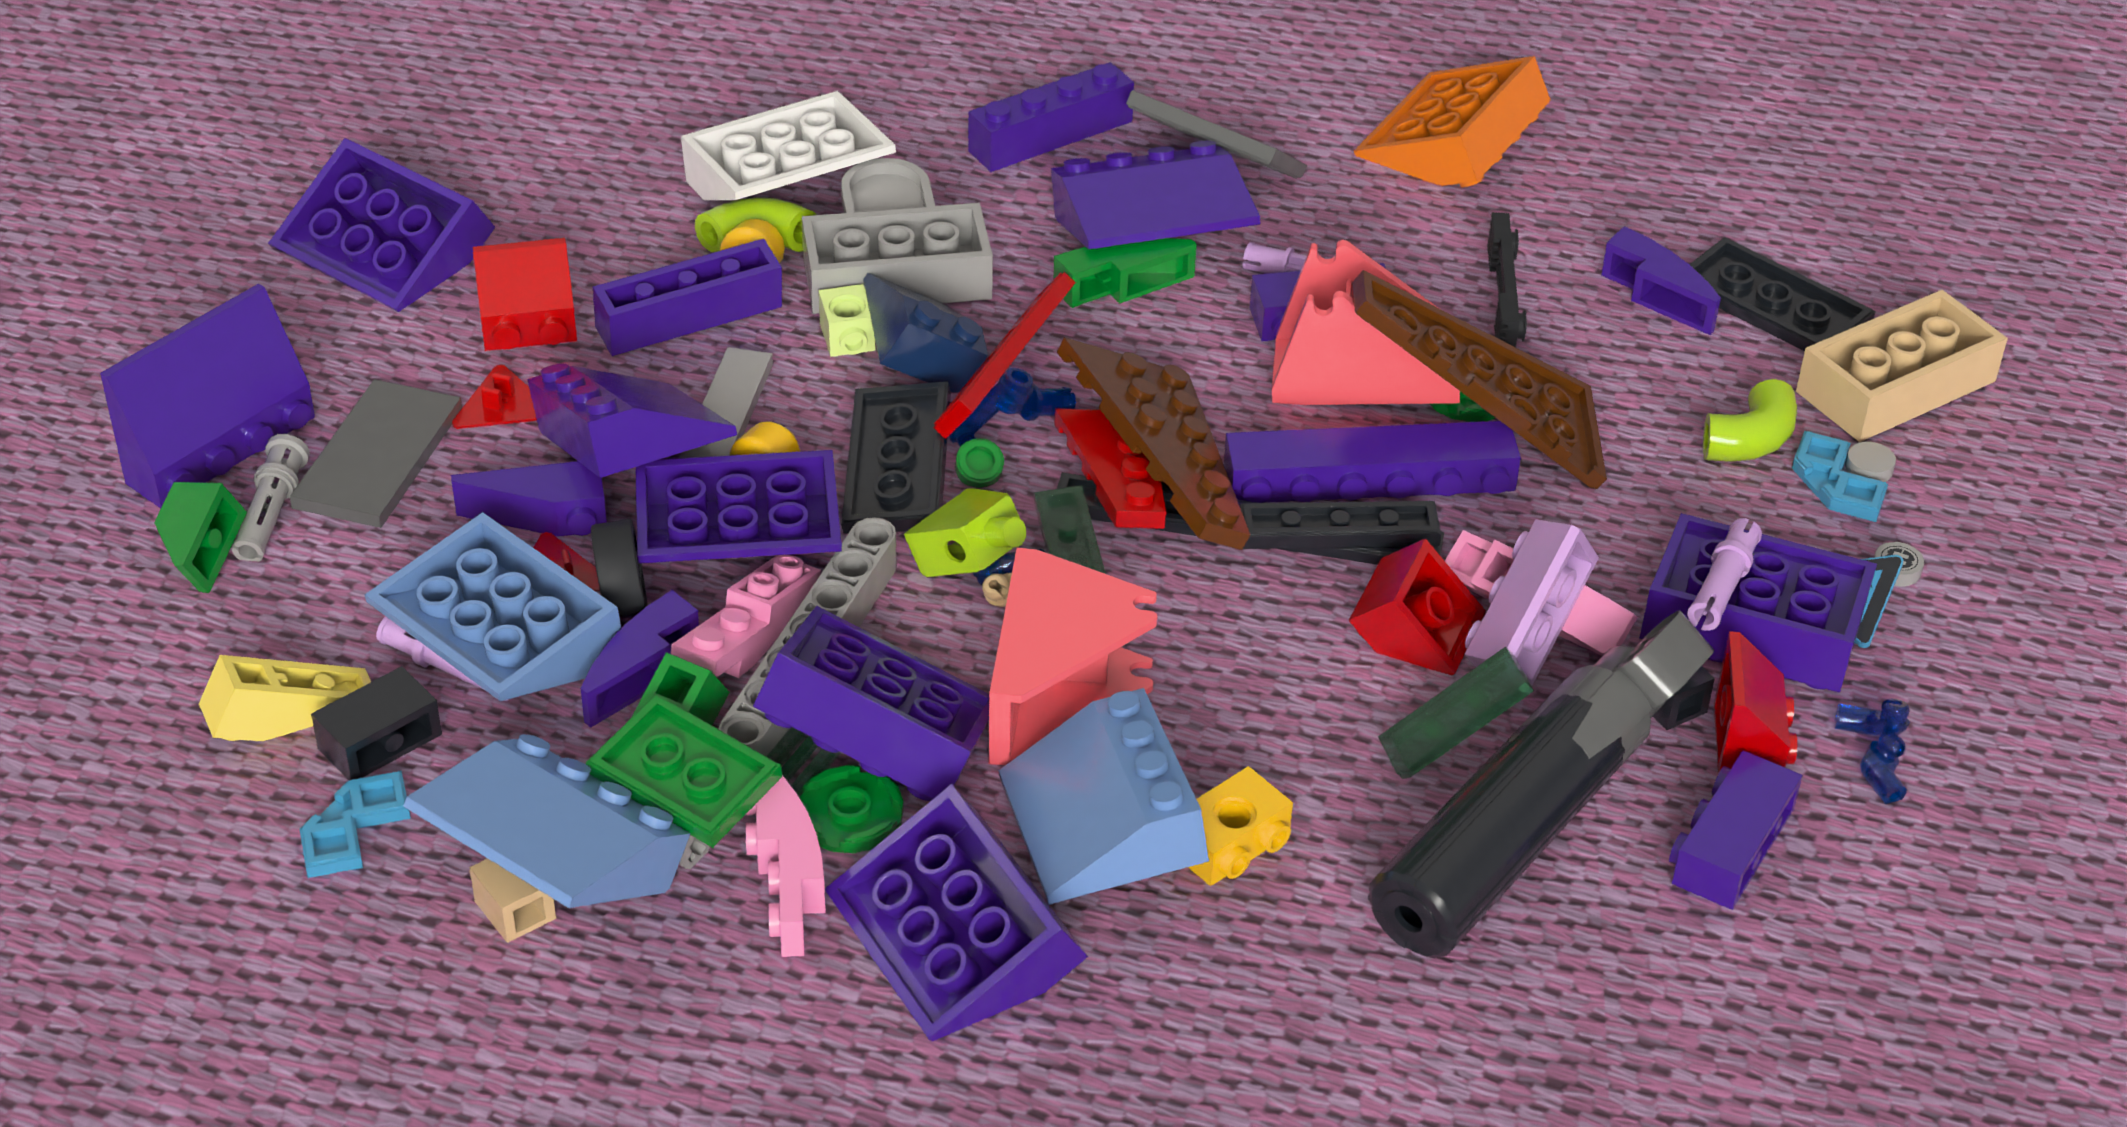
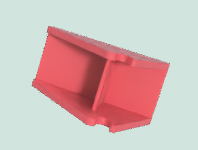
(1334, 355)
(1061, 648)

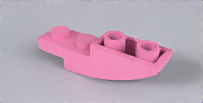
(752, 617)
(1592, 623)
(791, 858)

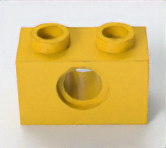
(1240, 823)

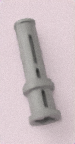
(254, 537)

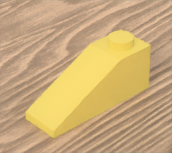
(271, 697)

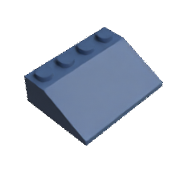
(499, 611)
(1104, 800)
(554, 823)

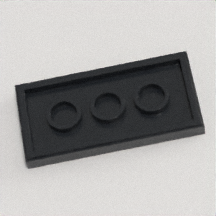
(1776, 296)
(896, 455)

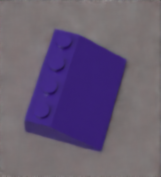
(1151, 195)
(381, 227)
(206, 396)
(619, 419)
(737, 506)
(1792, 605)
(874, 704)
(953, 919)

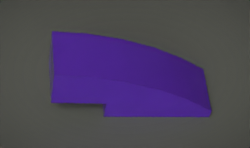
(1661, 280)
(634, 655)

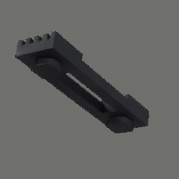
(1502, 252)

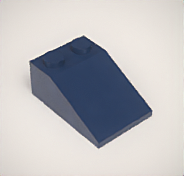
(923, 335)

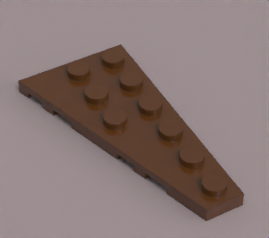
(1516, 388)
(1162, 417)

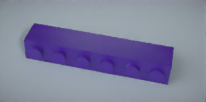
(1372, 462)

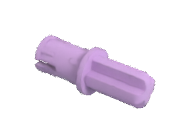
(1271, 260)

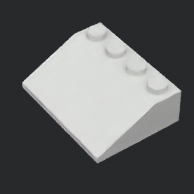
(780, 147)

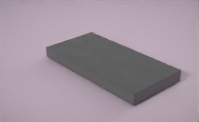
(1208, 131)
(376, 453)

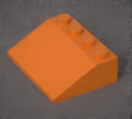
(1459, 121)

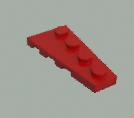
(1119, 474)

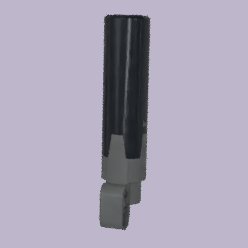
(1530, 790)

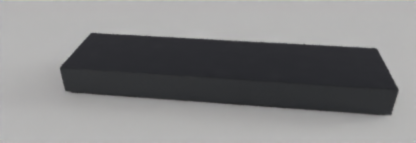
(1340, 524)

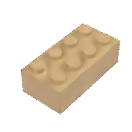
(1900, 365)

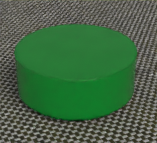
(979, 463)

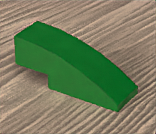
(1126, 269)

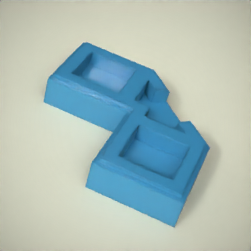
(1820, 466)
(332, 840)

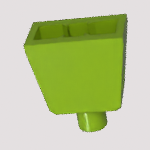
(979, 522)

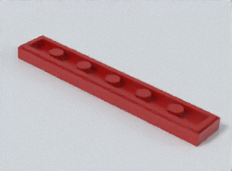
(1003, 355)

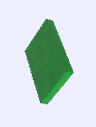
(685, 769)

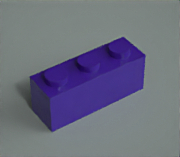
(1734, 829)

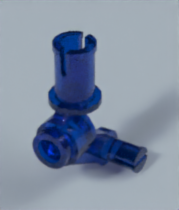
(1014, 395)

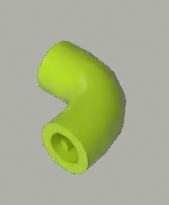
(785, 216)
(1754, 433)

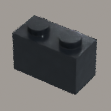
(376, 724)

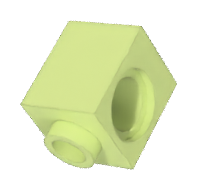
(846, 320)

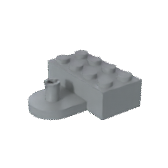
(898, 236)

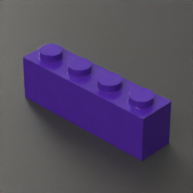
(1049, 116)
(687, 297)

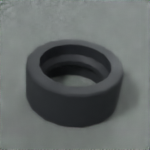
(617, 565)

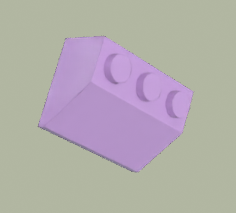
(1534, 596)

